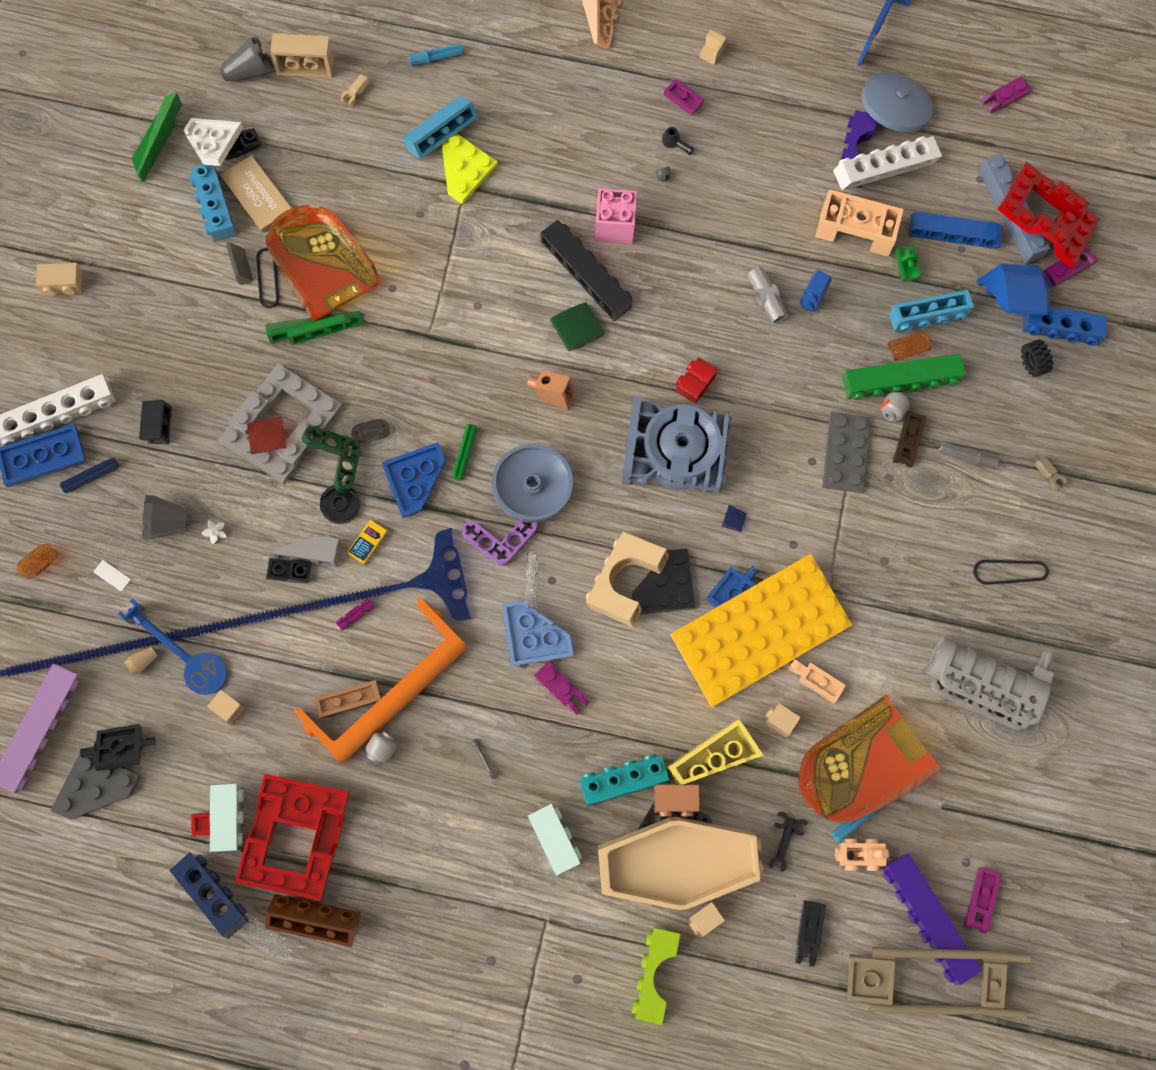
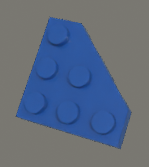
(414, 477)

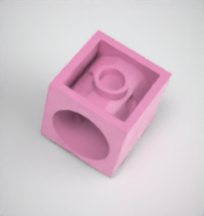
(615, 216)

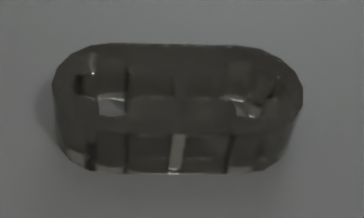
(370, 431)

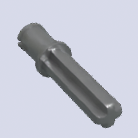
(969, 455)

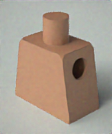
(553, 388)

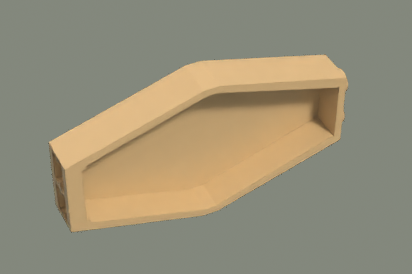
(679, 863)

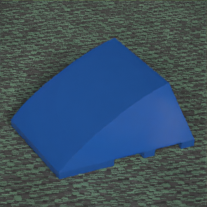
(1019, 288)

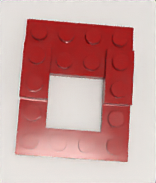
(1073, 223)
(300, 806)

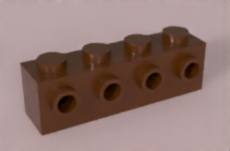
(312, 920)

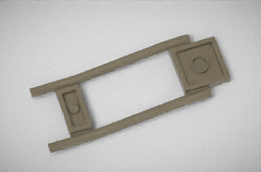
(873, 981)

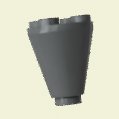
(246, 62)

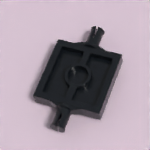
(118, 747)

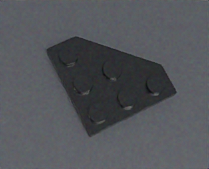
(670, 589)

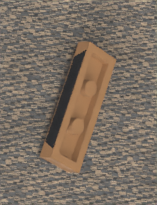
(347, 699)

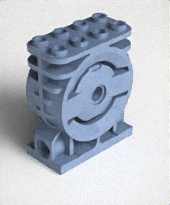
(686, 425)

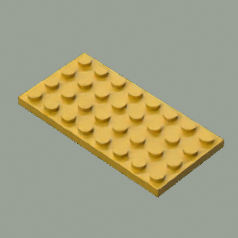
(760, 630)

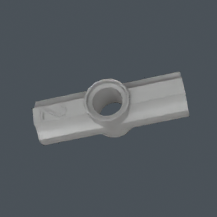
(767, 295)

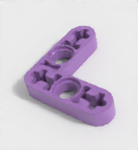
(504, 546)

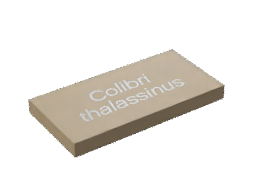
(255, 192)

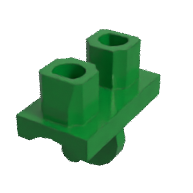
(907, 263)

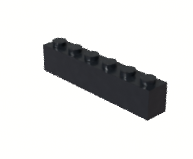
(586, 270)

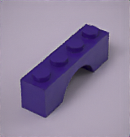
(861, 130)

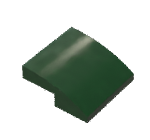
(577, 326)

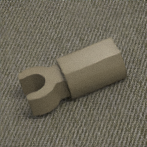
(1050, 472)

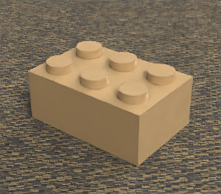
(302, 55)

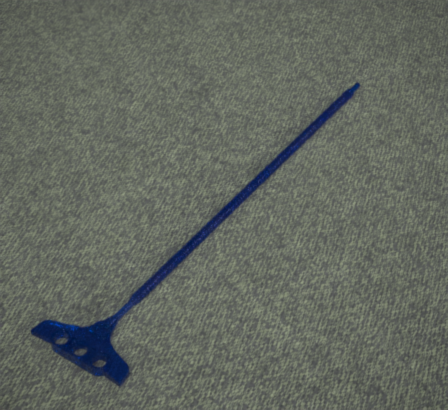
(433, 579)

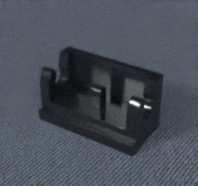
(155, 422)

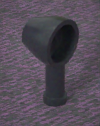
(673, 141)

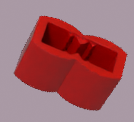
(696, 380)

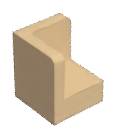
(713, 47)
(225, 707)

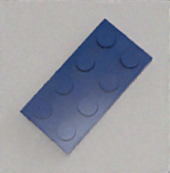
(41, 455)

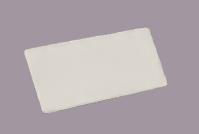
(111, 575)

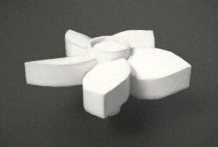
(214, 531)

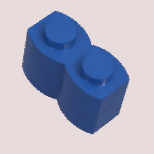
(815, 290)

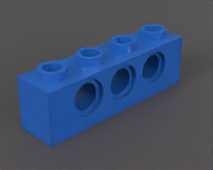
(1093, 324)

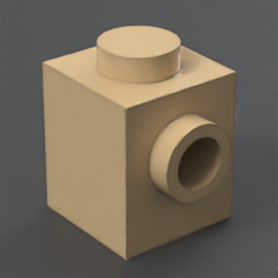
(781, 720)
(705, 920)

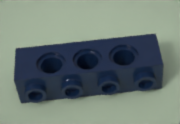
(185, 873)

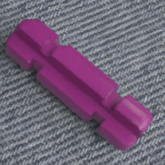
(354, 614)

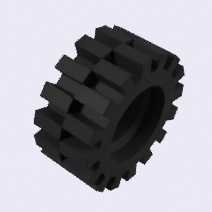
(1037, 358)

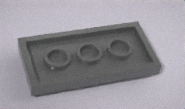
(846, 452)

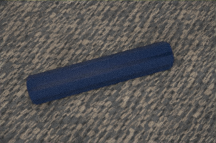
(89, 475)

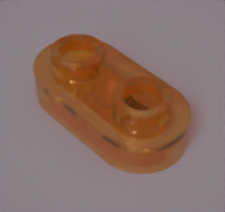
(36, 559)

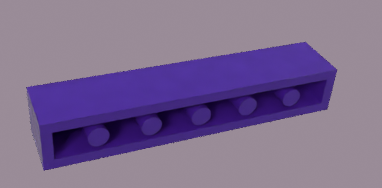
(929, 916)

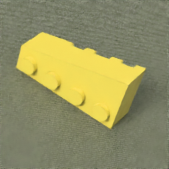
(720, 751)

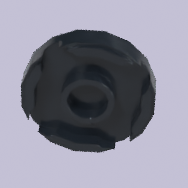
(338, 506)

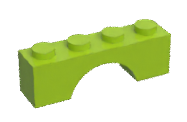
(650, 1005)

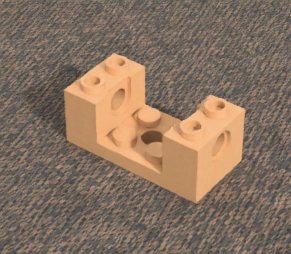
(840, 215)

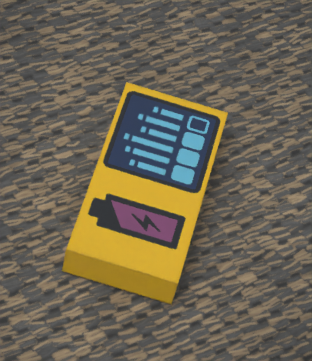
(367, 542)

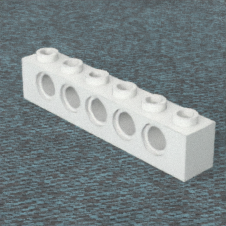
(887, 163)
(57, 401)

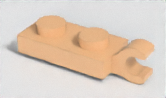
(818, 680)

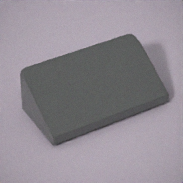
(239, 263)

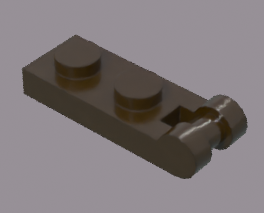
(909, 438)

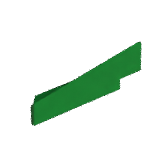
(156, 135)
(307, 329)

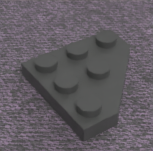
(92, 789)

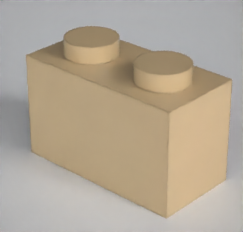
(59, 278)

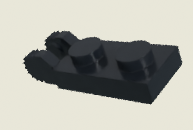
(810, 930)

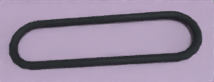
(259, 280)

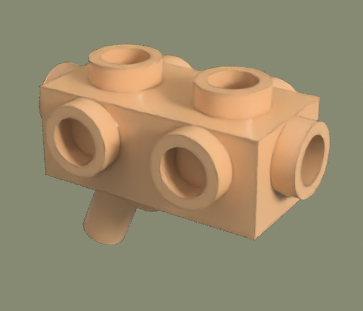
(868, 854)

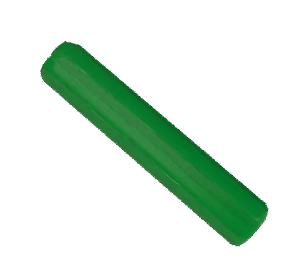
(464, 452)

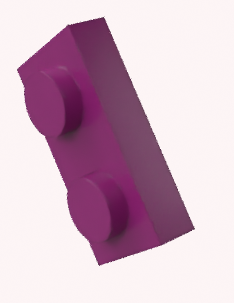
(683, 97)

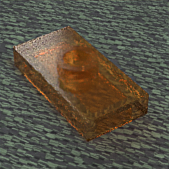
(909, 345)

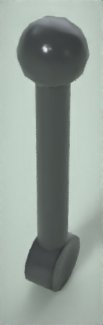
(475, 743)

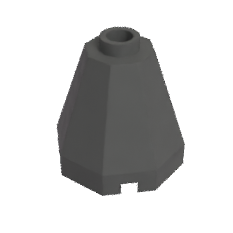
(163, 518)

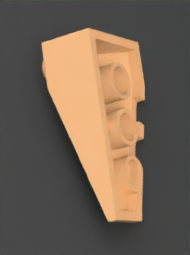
(600, 18)

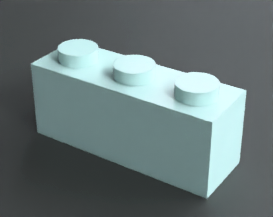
(226, 818)
(555, 839)

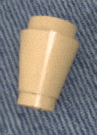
(139, 661)

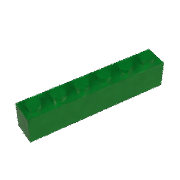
(903, 376)

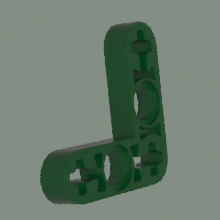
(341, 449)

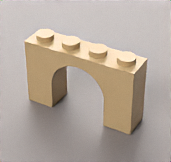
(627, 552)

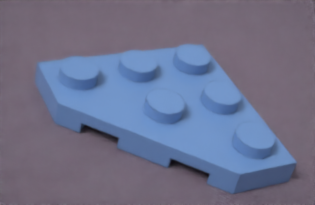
(533, 636)

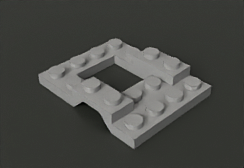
(280, 462)

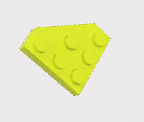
(465, 167)

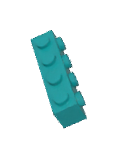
(624, 780)

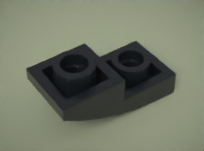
(246, 142)
(288, 571)

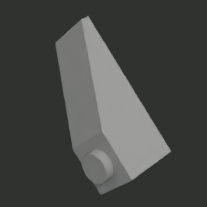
(315, 550)

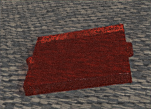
(266, 435)

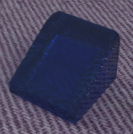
(734, 519)

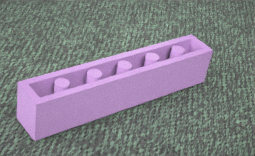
(34, 727)

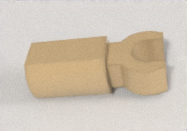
(356, 89)

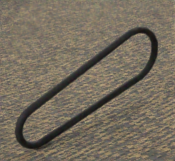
(1010, 581)

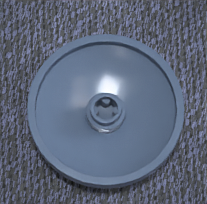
(897, 102)
(532, 483)

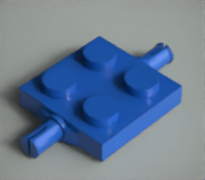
(731, 585)

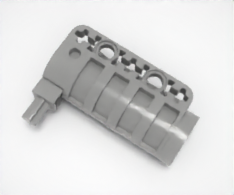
(990, 683)

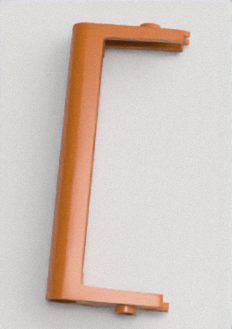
(397, 697)

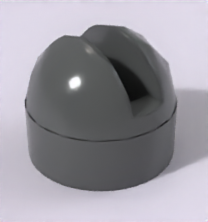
(663, 174)

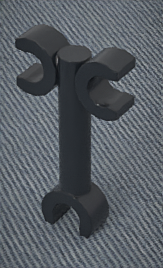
(790, 826)

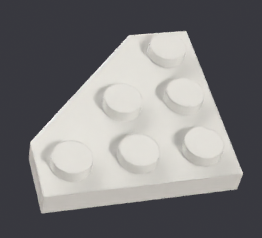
(212, 138)

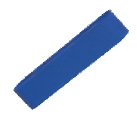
(956, 230)

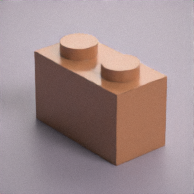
(676, 799)

